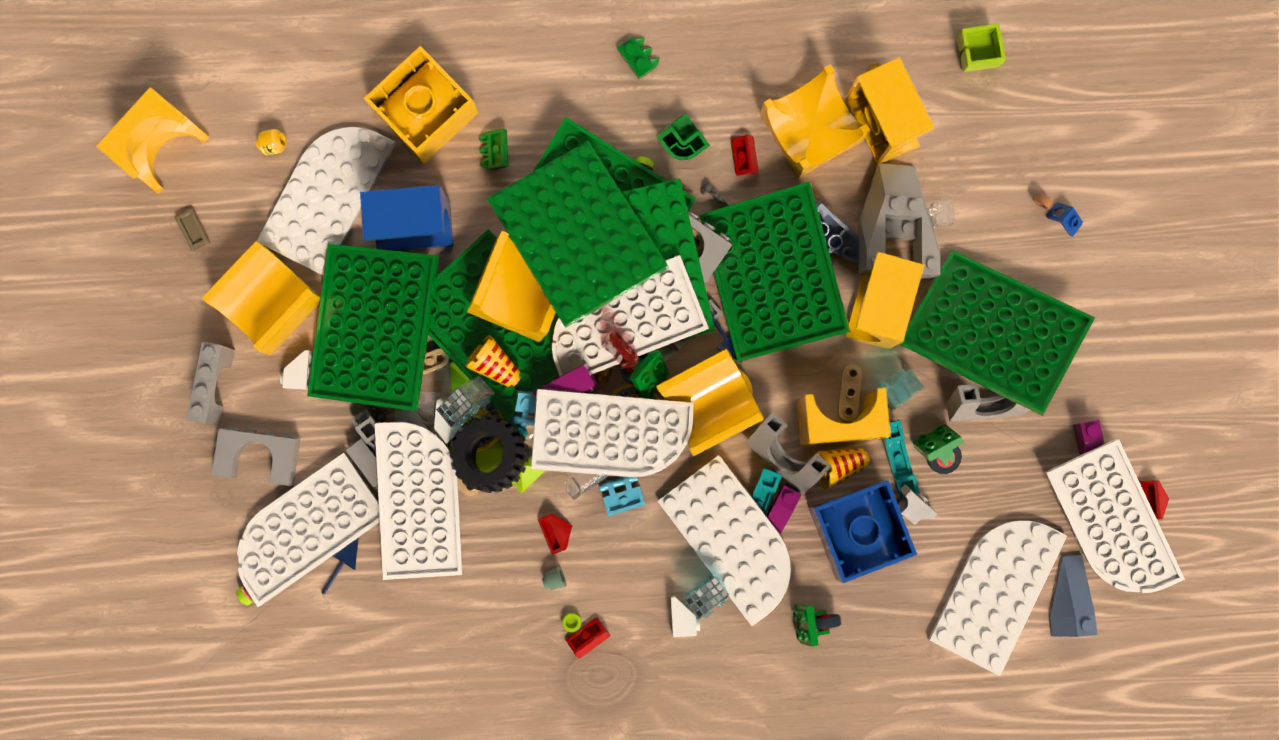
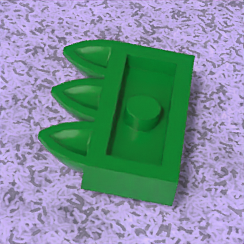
(638, 58)
(495, 149)

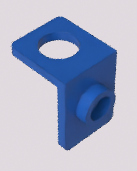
(1069, 218)

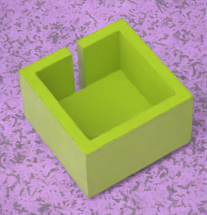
(981, 47)

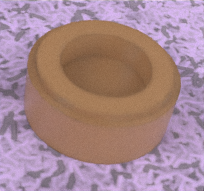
(1043, 201)

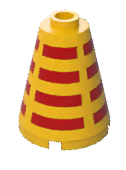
(493, 363)
(843, 465)

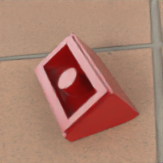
(744, 155)
(587, 637)

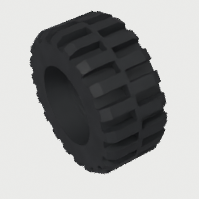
(465, 451)

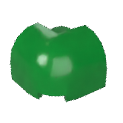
(682, 139)

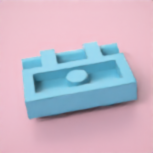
(524, 403)
(624, 500)

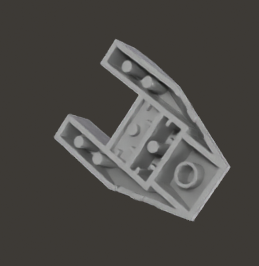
(897, 212)

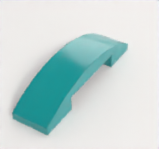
(899, 459)
(765, 488)

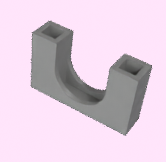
(714, 246)
(202, 401)
(967, 405)
(232, 442)
(767, 445)
(364, 455)

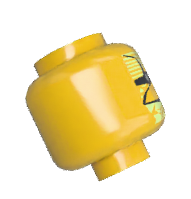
(271, 142)

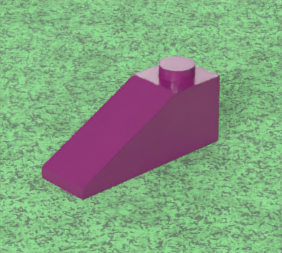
(575, 381)
(1088, 435)
(783, 507)

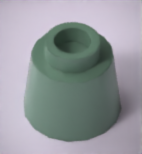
(554, 579)

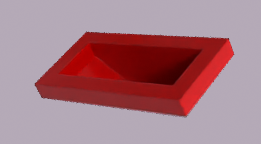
(1156, 497)
(555, 532)

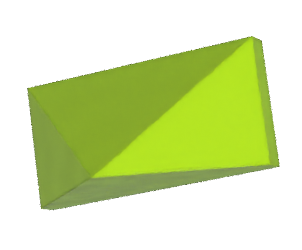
(457, 377)
(528, 477)

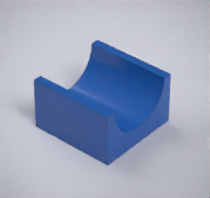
(407, 218)
(863, 531)

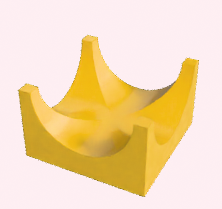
(813, 124)
(143, 132)

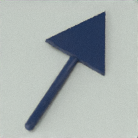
(727, 343)
(347, 556)

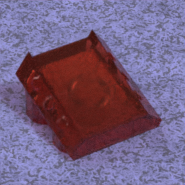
(620, 350)

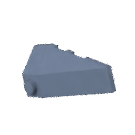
(838, 235)
(1072, 605)

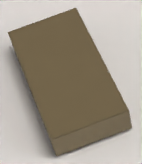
(192, 229)

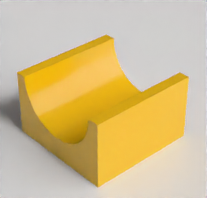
(422, 104)
(891, 110)
(510, 293)
(263, 298)
(885, 301)
(719, 397)
(869, 425)

